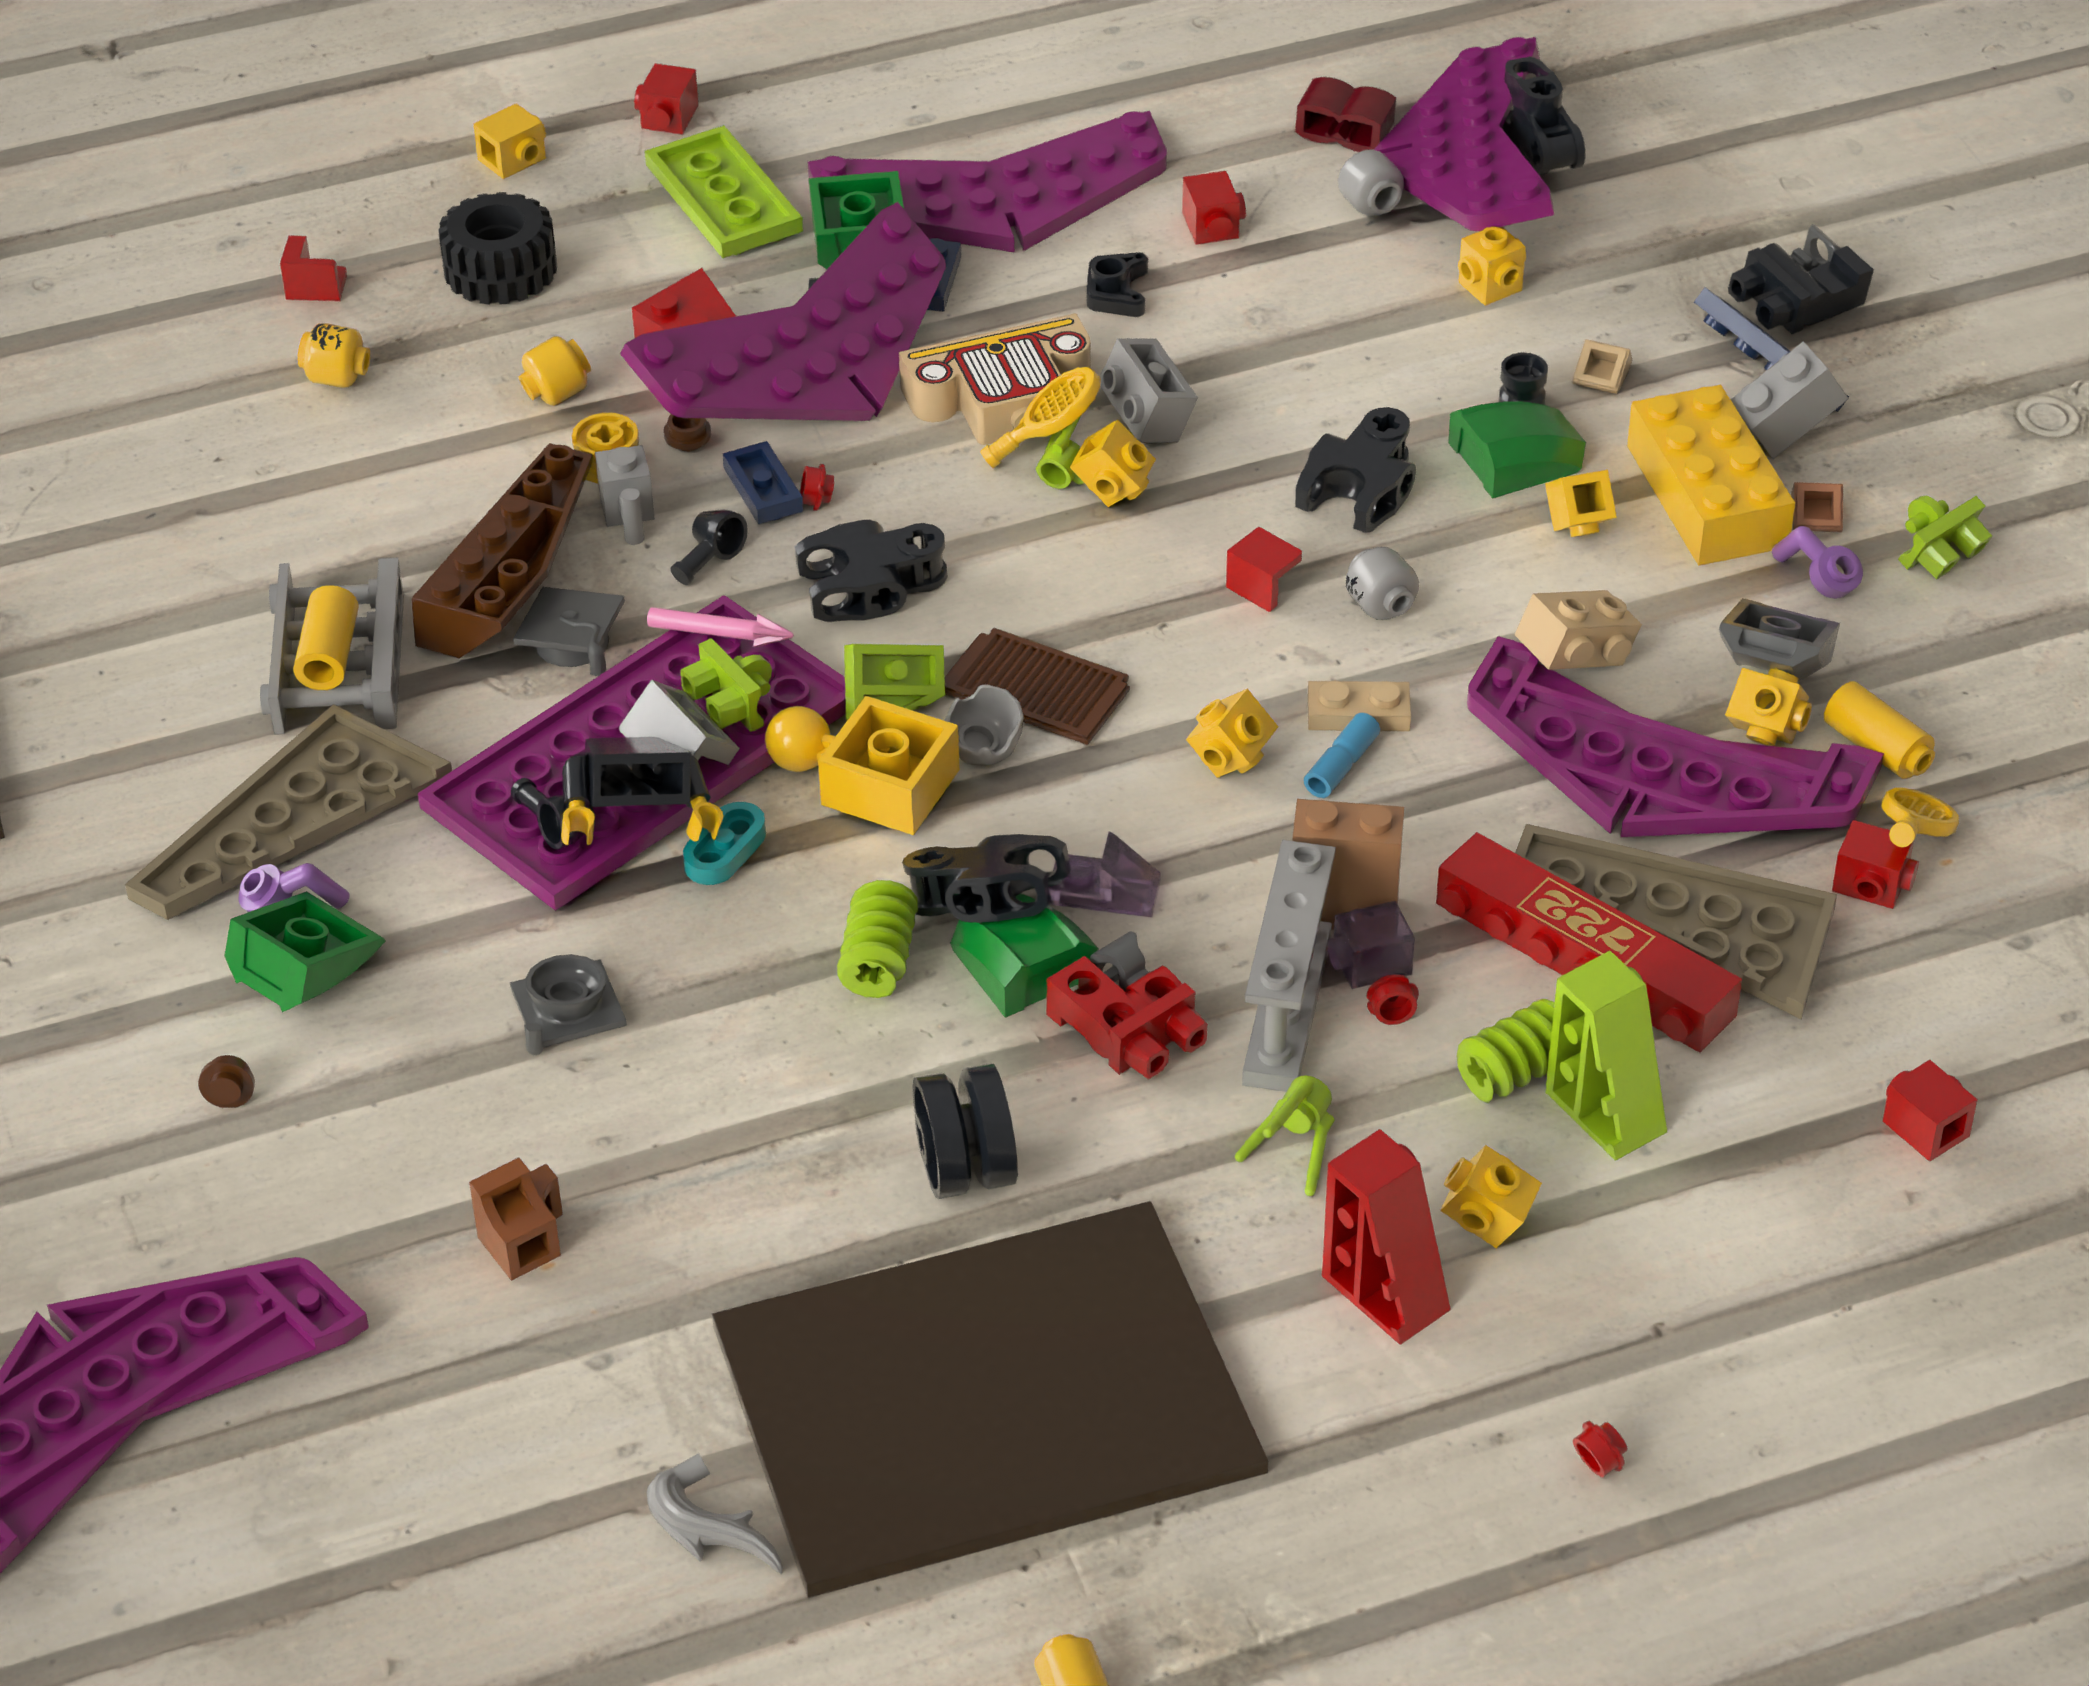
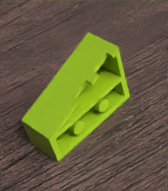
(1606, 1056)

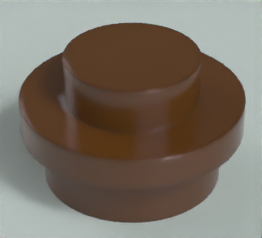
(687, 433)
(226, 1082)

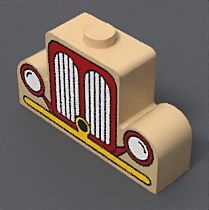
(992, 373)

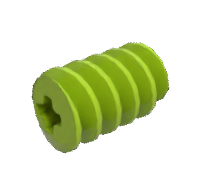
(877, 938)
(1508, 1052)

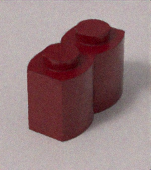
(1345, 114)

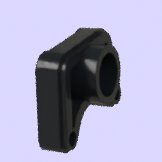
(1110, 284)

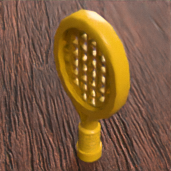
(1049, 411)
(1917, 814)

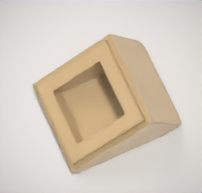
(1602, 366)

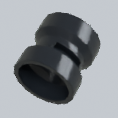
(1518, 379)

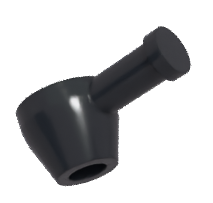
(719, 535)
(548, 811)

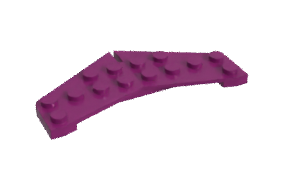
(1456, 146)
(1026, 190)
(809, 360)
(1667, 773)
(139, 1358)

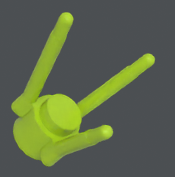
(1057, 459)
(1299, 1111)

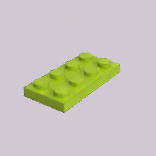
(723, 191)

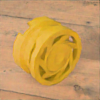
(603, 433)

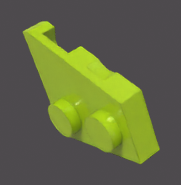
(894, 674)

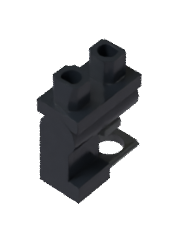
(1801, 285)

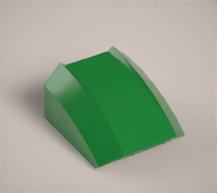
(846, 206)
(1516, 444)
(297, 949)
(1019, 954)

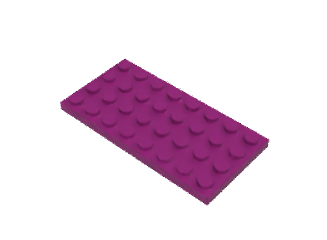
(477, 795)

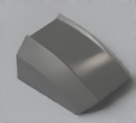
(1778, 638)

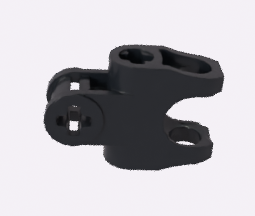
(1538, 119)
(1365, 468)
(871, 567)
(985, 879)

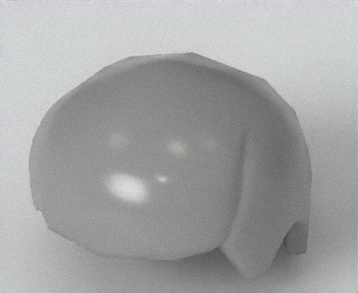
(987, 725)

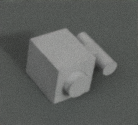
(625, 490)

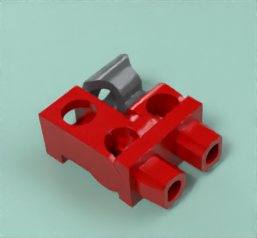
(1129, 1020)

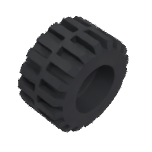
(498, 248)

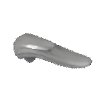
(698, 1527)

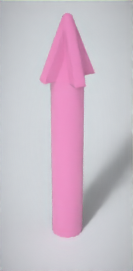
(761, 631)

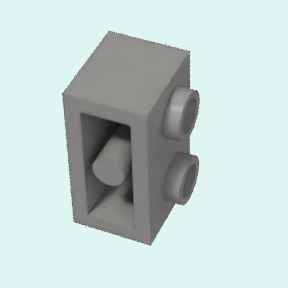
(1147, 390)
(1789, 399)

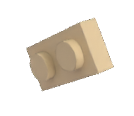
(1337, 702)

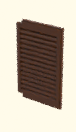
(1051, 685)

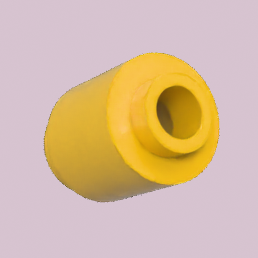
(1069, 1662)

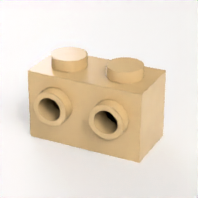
(1578, 629)

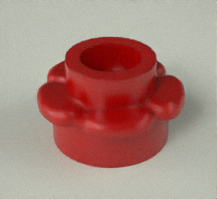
(816, 486)
(1392, 999)
(1601, 1448)

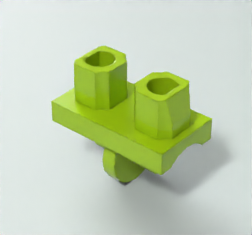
(1938, 530)
(734, 682)

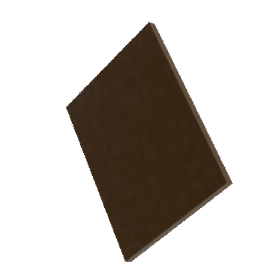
(984, 1397)

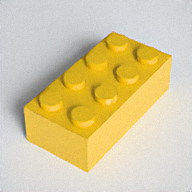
(1710, 474)

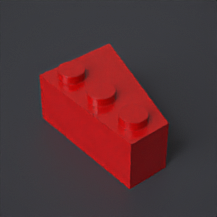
(681, 304)
(1383, 1238)

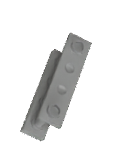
(378, 660)
(1288, 965)

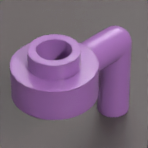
(1823, 568)
(270, 884)

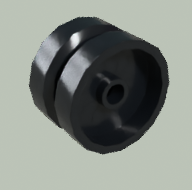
(965, 1130)

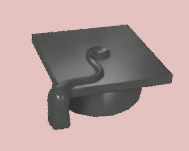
(570, 627)
(566, 1001)

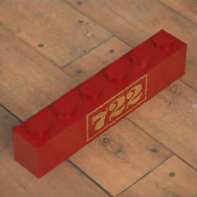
(1569, 927)

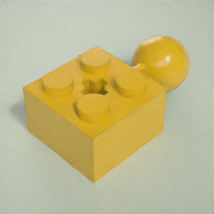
(879, 766)

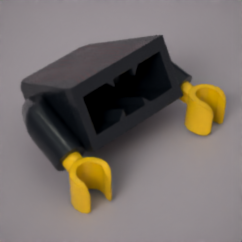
(632, 774)

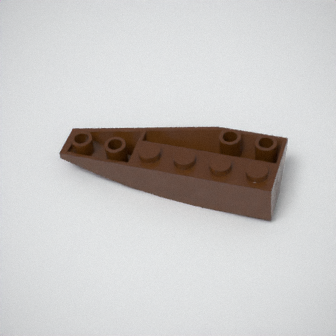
(501, 556)

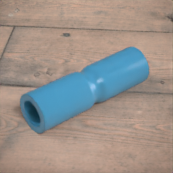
(1340, 757)

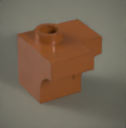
(518, 1216)

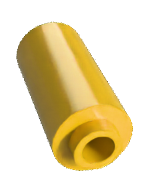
(326, 638)
(1879, 727)

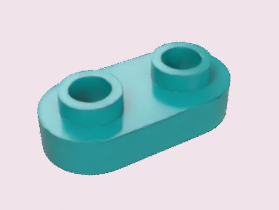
(737, 839)

